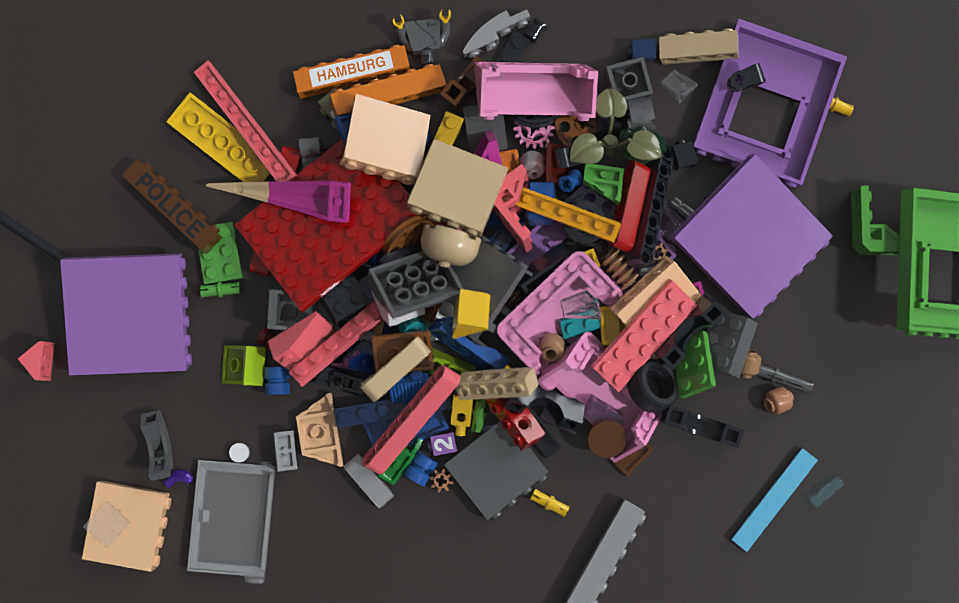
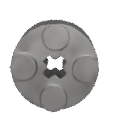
(640, 113)

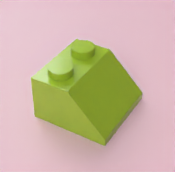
(243, 365)

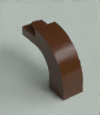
(463, 87)

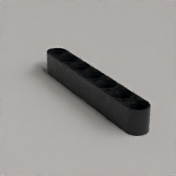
(652, 211)

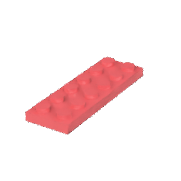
(644, 335)

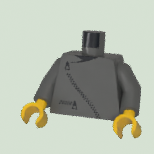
(424, 36)

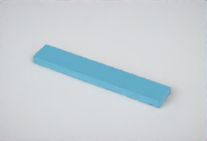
(774, 499)

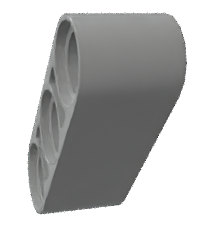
(369, 481)

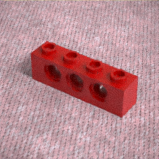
(522, 438)

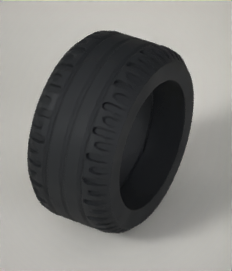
(665, 381)

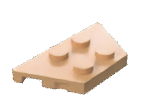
(319, 432)

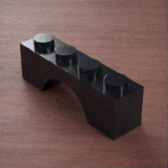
(704, 315)
(566, 411)
(703, 426)

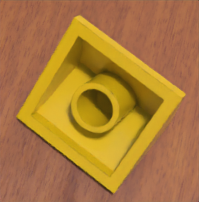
(470, 313)

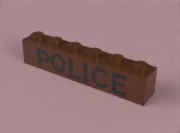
(168, 202)

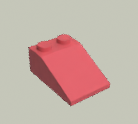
(300, 340)

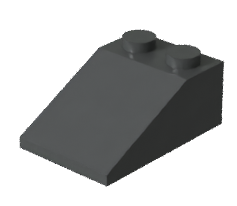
(477, 127)

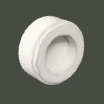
(239, 452)

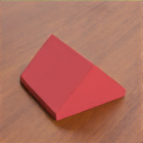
(39, 360)

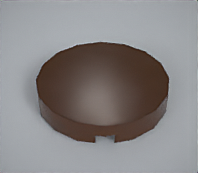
(606, 438)

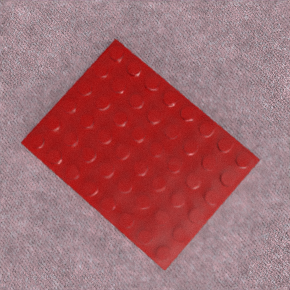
(315, 253)

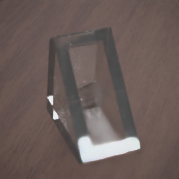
(679, 85)
(581, 306)

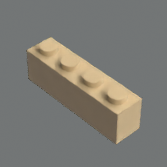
(699, 46)

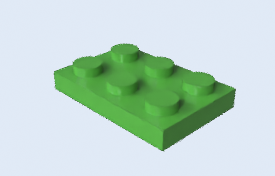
(223, 260)
(696, 370)

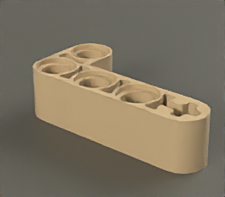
(395, 369)

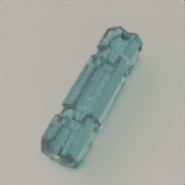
(827, 491)

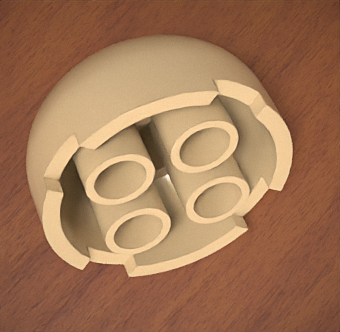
(449, 246)

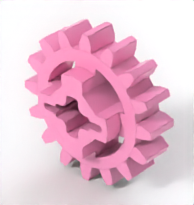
(542, 132)

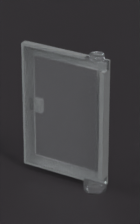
(232, 519)

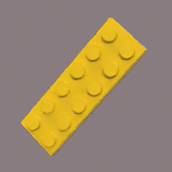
(218, 139)

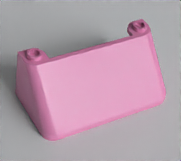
(535, 89)
(543, 308)
(579, 380)

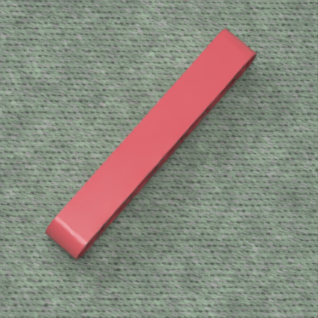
(411, 420)

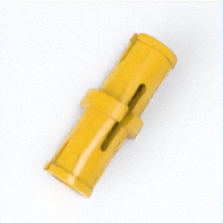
(549, 502)

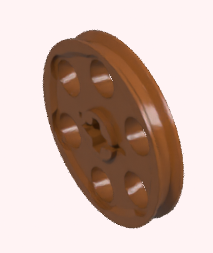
(575, 130)
(407, 234)

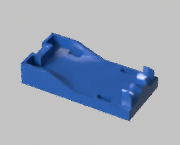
(480, 356)

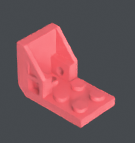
(512, 187)

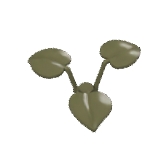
(590, 151)

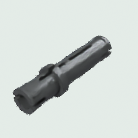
(776, 375)

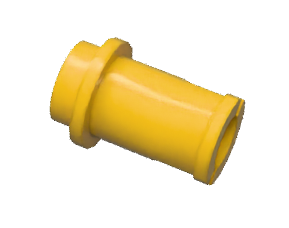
(841, 107)

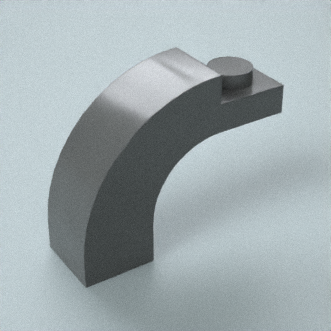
(158, 445)

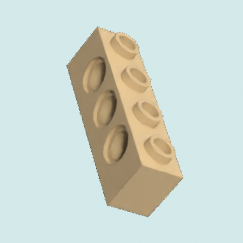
(497, 383)

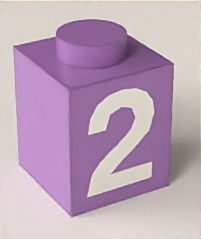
(442, 444)

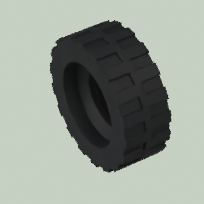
(578, 237)

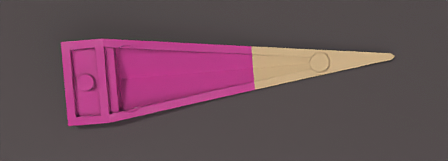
(317, 198)

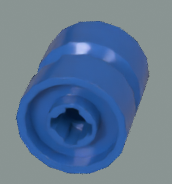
(277, 380)
(420, 468)

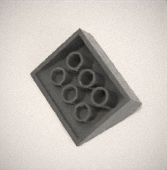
(412, 284)

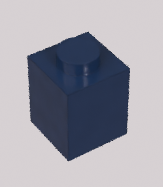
(642, 48)

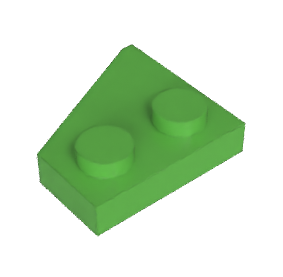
(604, 180)

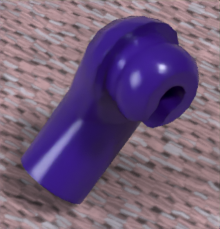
(178, 475)

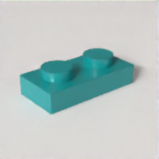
(572, 327)

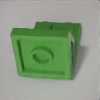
(867, 237)

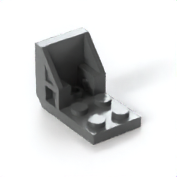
(285, 313)

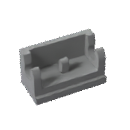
(284, 451)

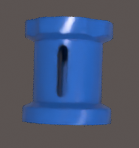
(572, 179)

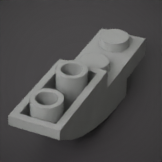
(488, 34)

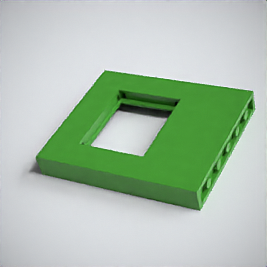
(929, 222)

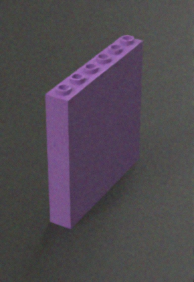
(751, 236)
(125, 314)

